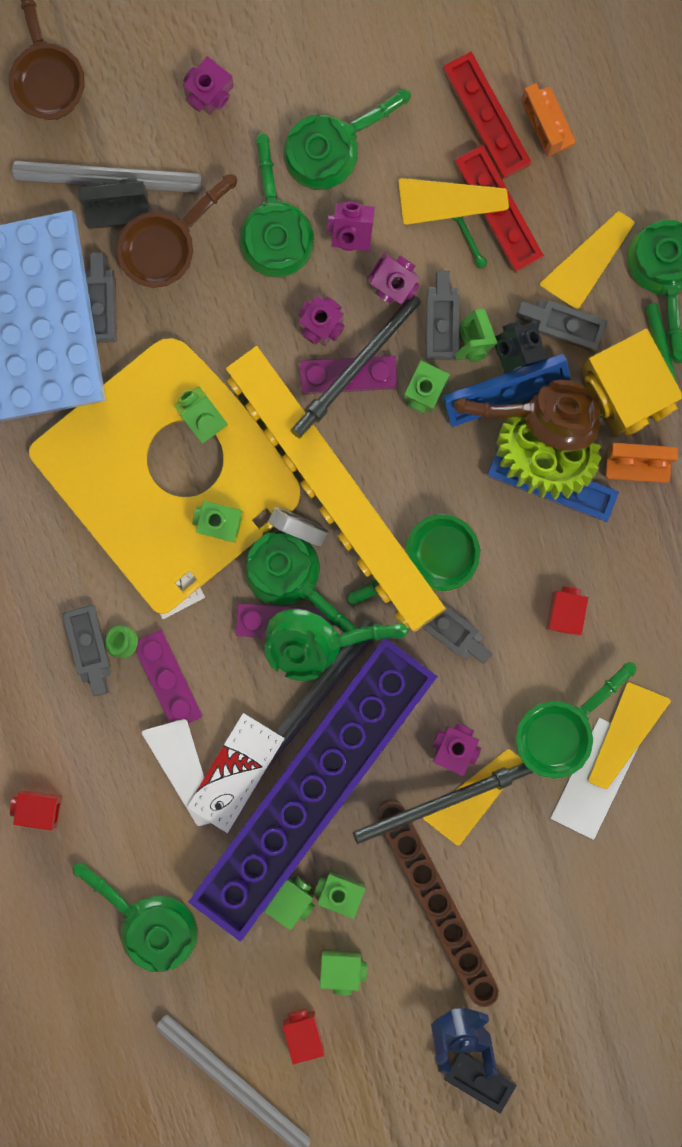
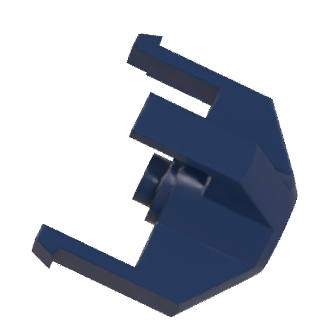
(464, 1032)

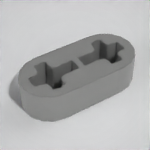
(298, 526)

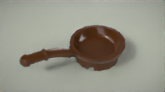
(45, 77)
(158, 247)
(556, 415)

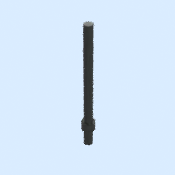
(318, 408)
(500, 779)

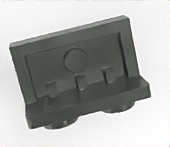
(113, 203)

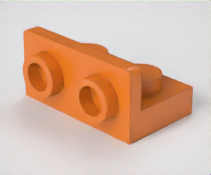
(547, 119)
(640, 462)

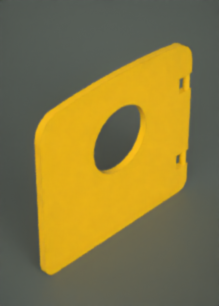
(102, 473)

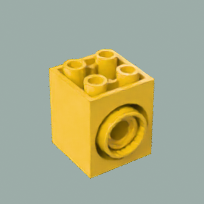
(631, 384)

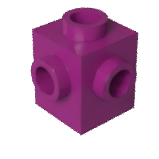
(207, 86)
(351, 226)
(386, 270)
(321, 332)
(460, 760)

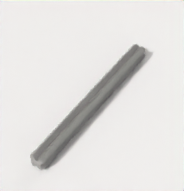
(85, 174)
(232, 1083)

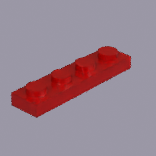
(486, 115)
(506, 225)

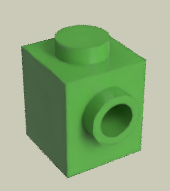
(425, 388)
(218, 521)
(339, 893)
(291, 902)
(342, 971)

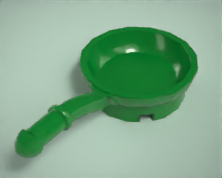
(325, 149)
(275, 235)
(657, 266)
(442, 551)
(285, 571)
(307, 644)
(557, 737)
(155, 931)

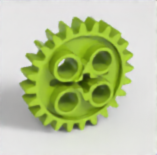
(558, 472)

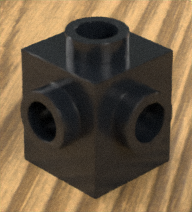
(519, 346)

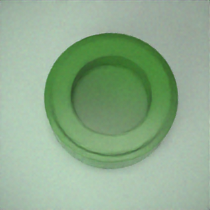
(121, 641)

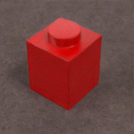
(567, 611)
(36, 809)
(303, 1036)

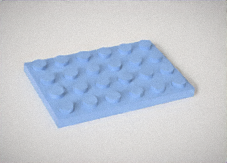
(45, 319)

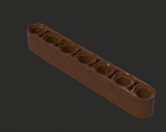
(442, 917)

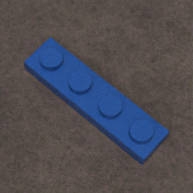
(508, 388)
(593, 500)

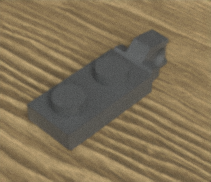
(102, 298)
(442, 319)
(564, 323)
(457, 635)
(88, 647)

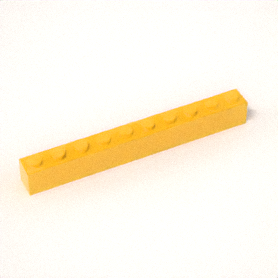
(336, 490)

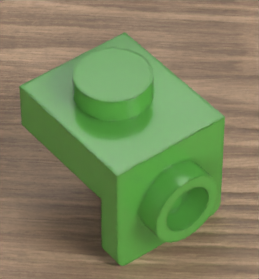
(477, 337)
(200, 414)

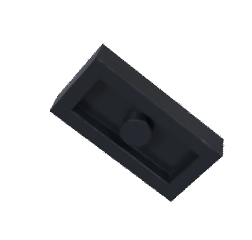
(470, 1077)

